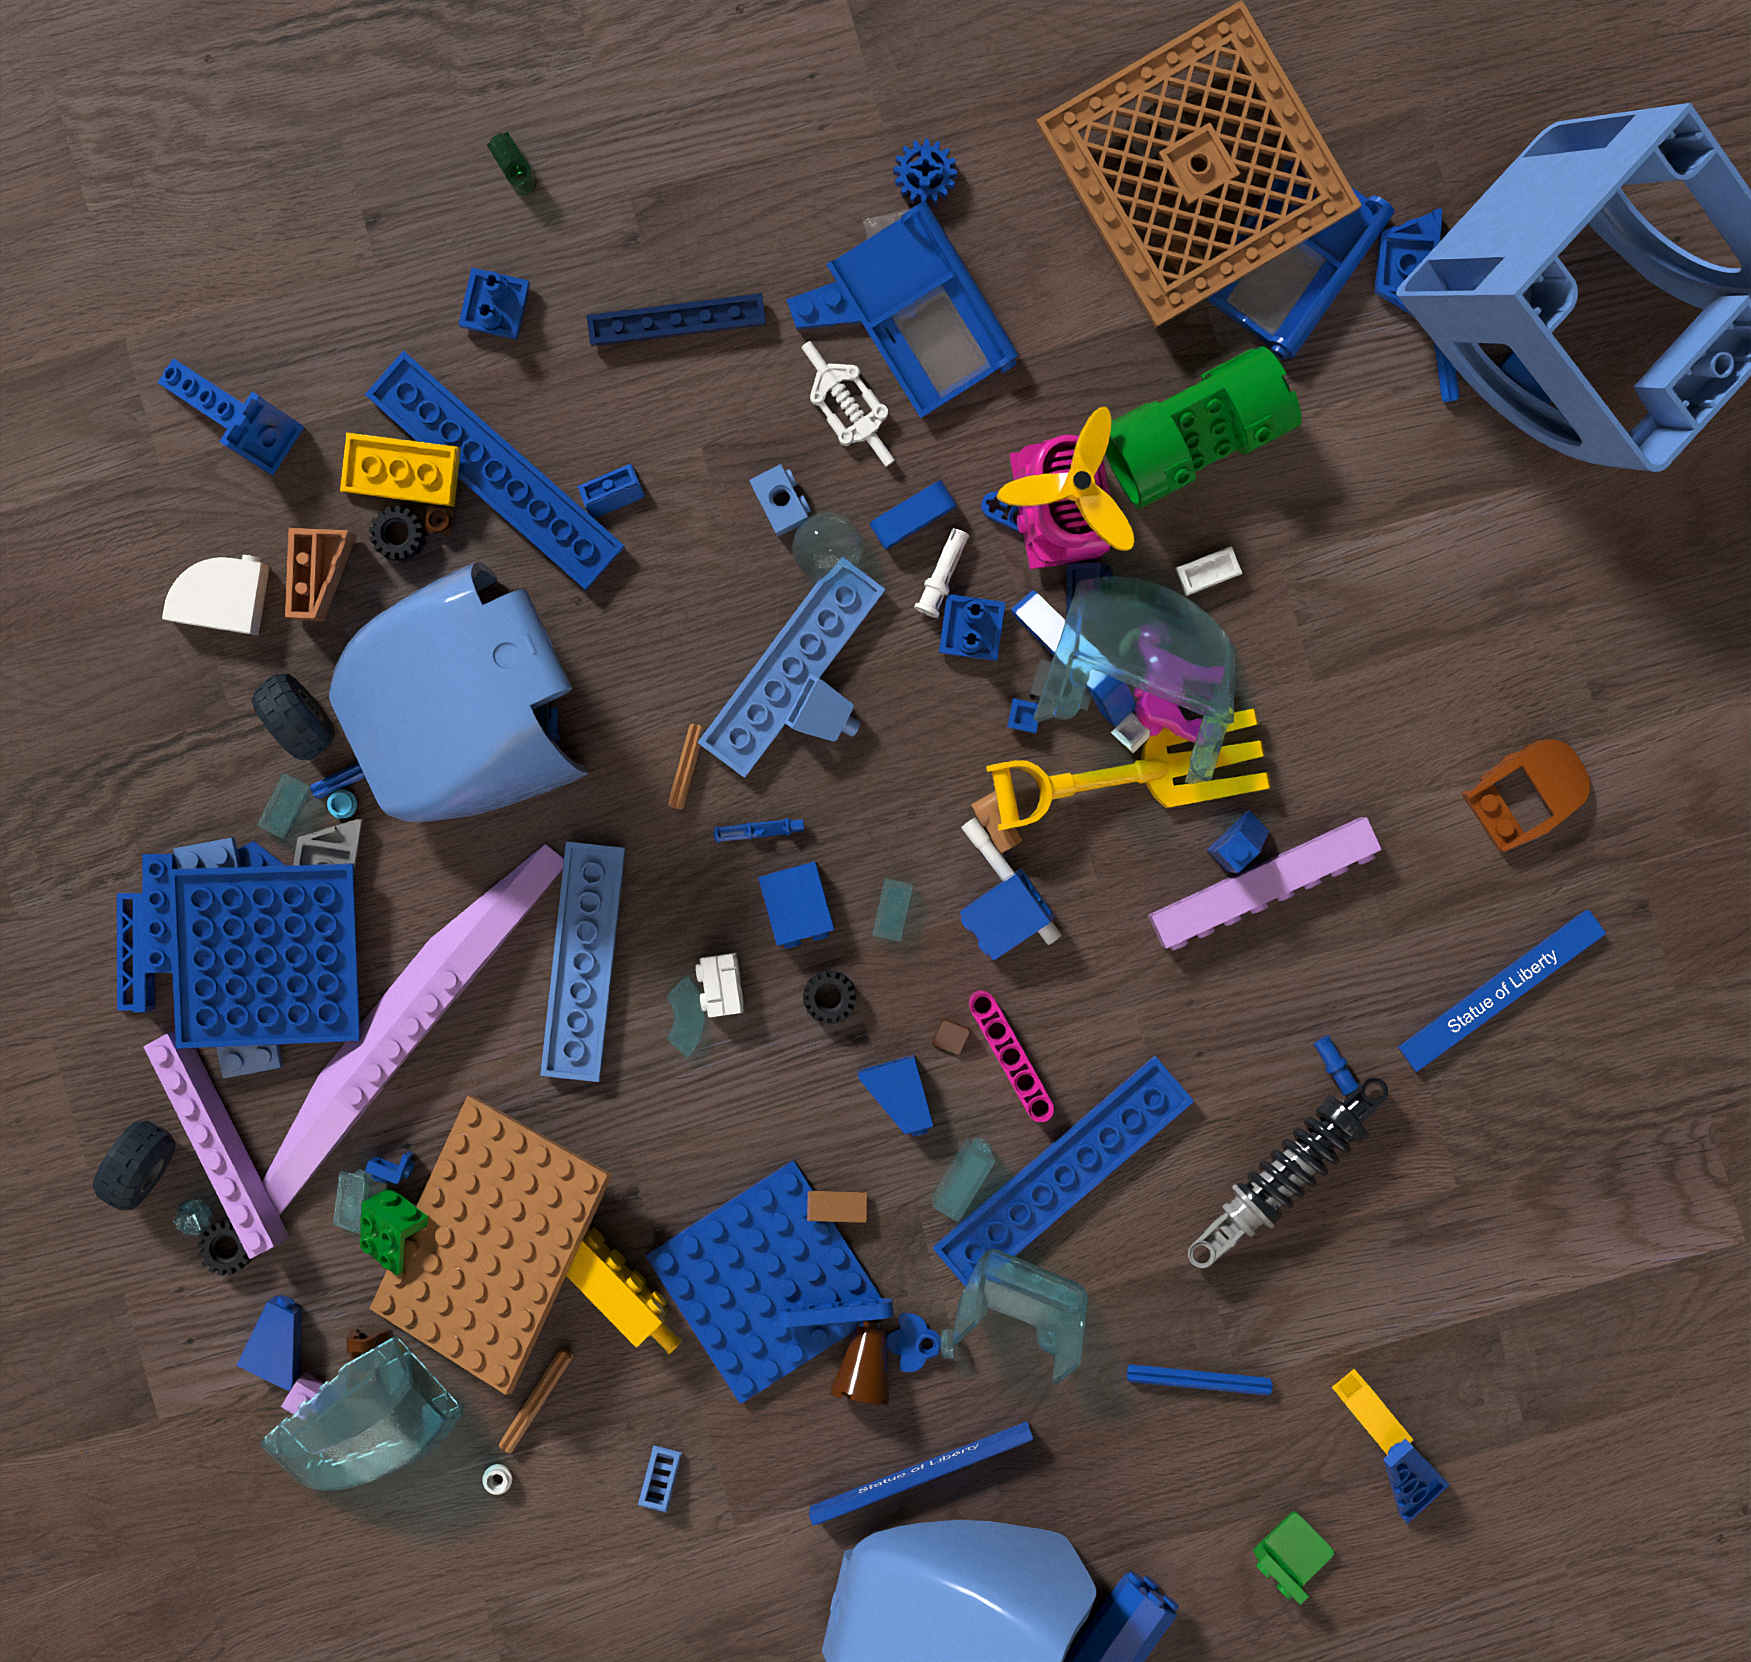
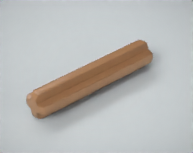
(686, 767)

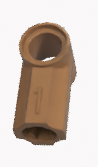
(988, 814)

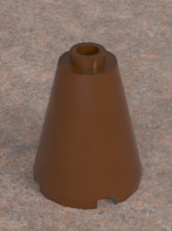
(864, 1367)

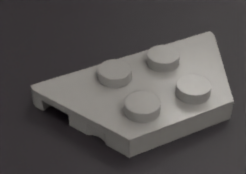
(330, 845)

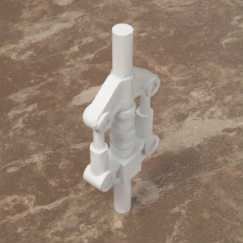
(864, 427)

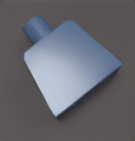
(822, 711)

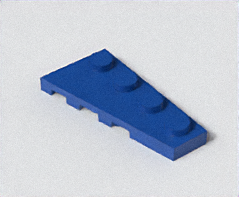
(1412, 1480)

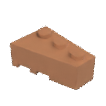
(314, 570)

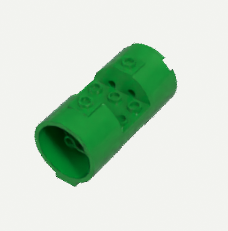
(1230, 410)

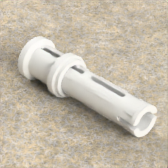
(937, 585)

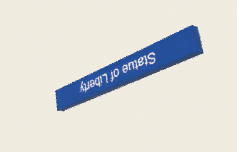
(1501, 990)
(920, 1473)

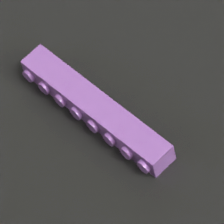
(1265, 882)
(217, 1145)

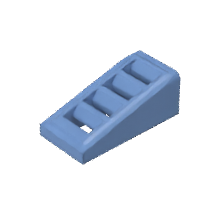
(653, 1503)

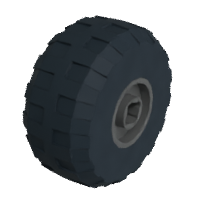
(293, 716)
(133, 1165)

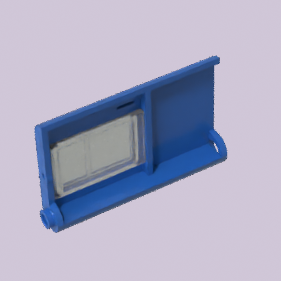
(1295, 290)
(930, 305)

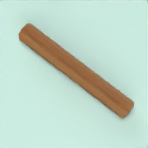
(535, 1400)

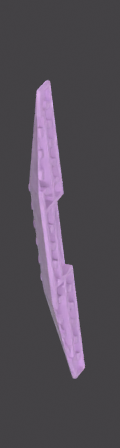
(402, 1021)

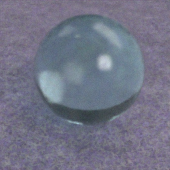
(827, 547)

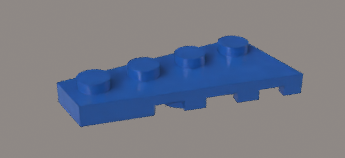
(822, 308)

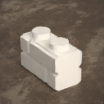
(721, 985)

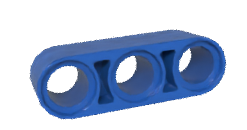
(913, 514)

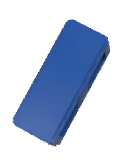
(611, 491)

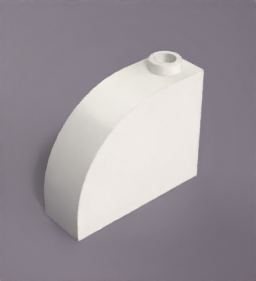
(220, 595)

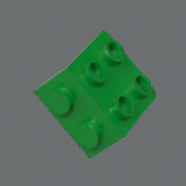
(385, 1225)
(1292, 1555)

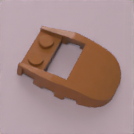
(1556, 777)

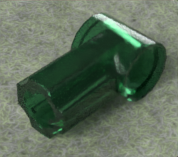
(512, 163)

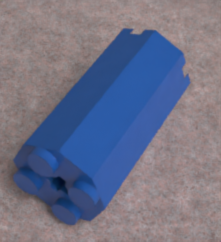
(1126, 1623)

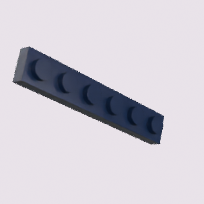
(676, 320)

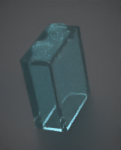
(963, 1178)

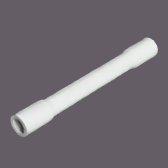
(983, 842)

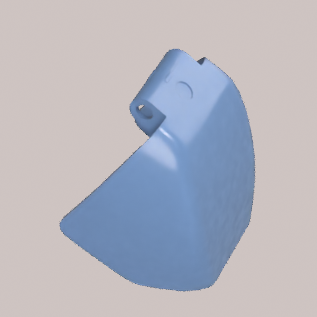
(446, 698)
(958, 1595)

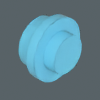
(342, 804)

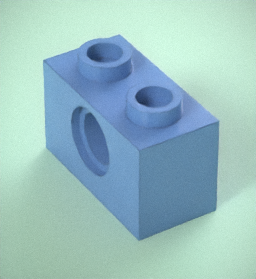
(767, 487)

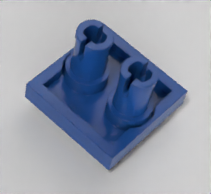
(494, 304)
(972, 627)

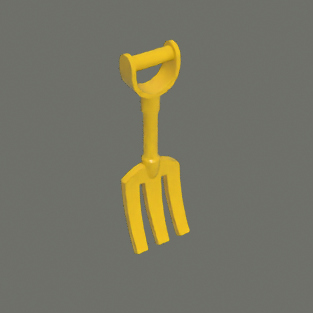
(1154, 769)

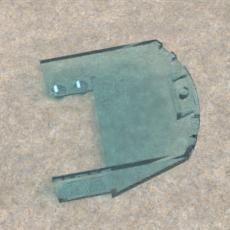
(1152, 643)

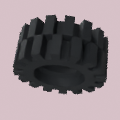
(385, 521)
(824, 1014)
(213, 1257)

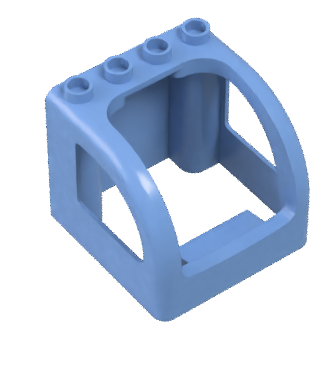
(1505, 285)

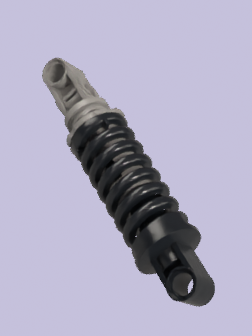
(1264, 1193)

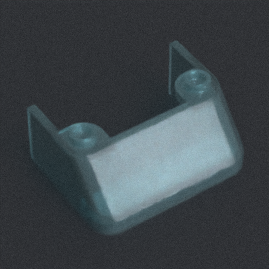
(1032, 1296)

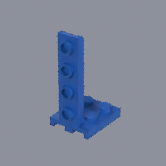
(253, 428)

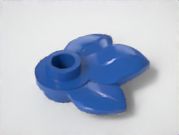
(908, 1342)

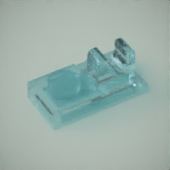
(351, 1193)

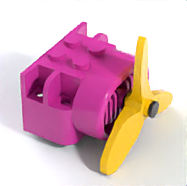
(1067, 497)

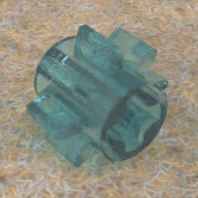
(192, 1217)

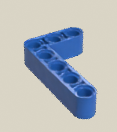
(1046, 625)

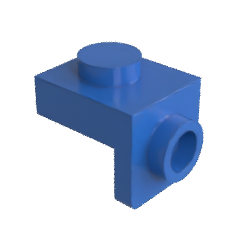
(386, 1171)

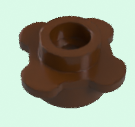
(433, 514)

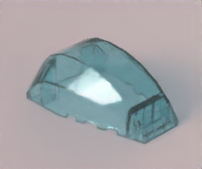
(365, 1422)

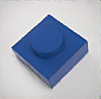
(1022, 716)

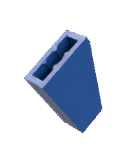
(1239, 843)
(900, 1093)
(275, 1344)

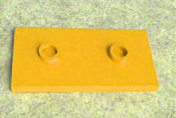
(400, 469)

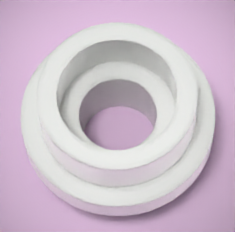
(494, 1487)

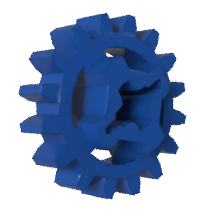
(936, 172)

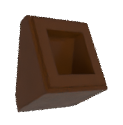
(951, 1036)

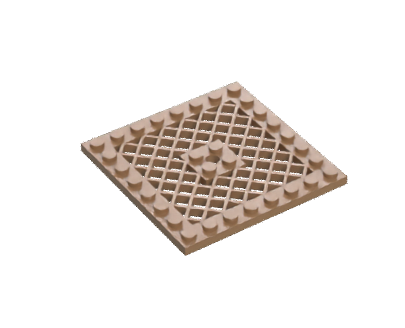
(1294, 125)

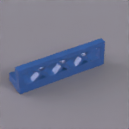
(142, 982)

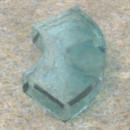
(688, 1016)

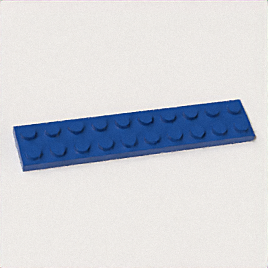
(496, 471)
(1067, 1169)

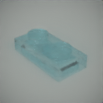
(284, 805)
(892, 909)

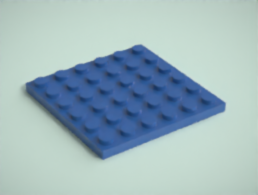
(264, 955)
(748, 1263)

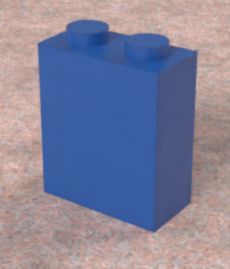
(796, 905)
(1006, 915)

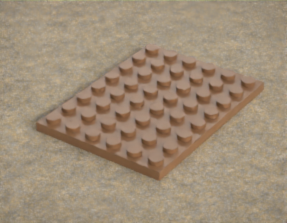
(496, 1243)

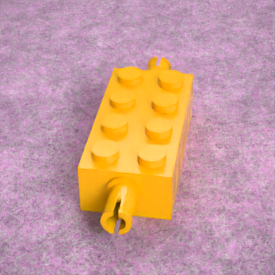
(620, 1292)

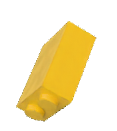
(1370, 1411)

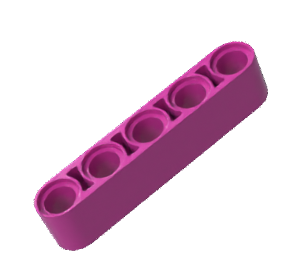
(1017, 1068)

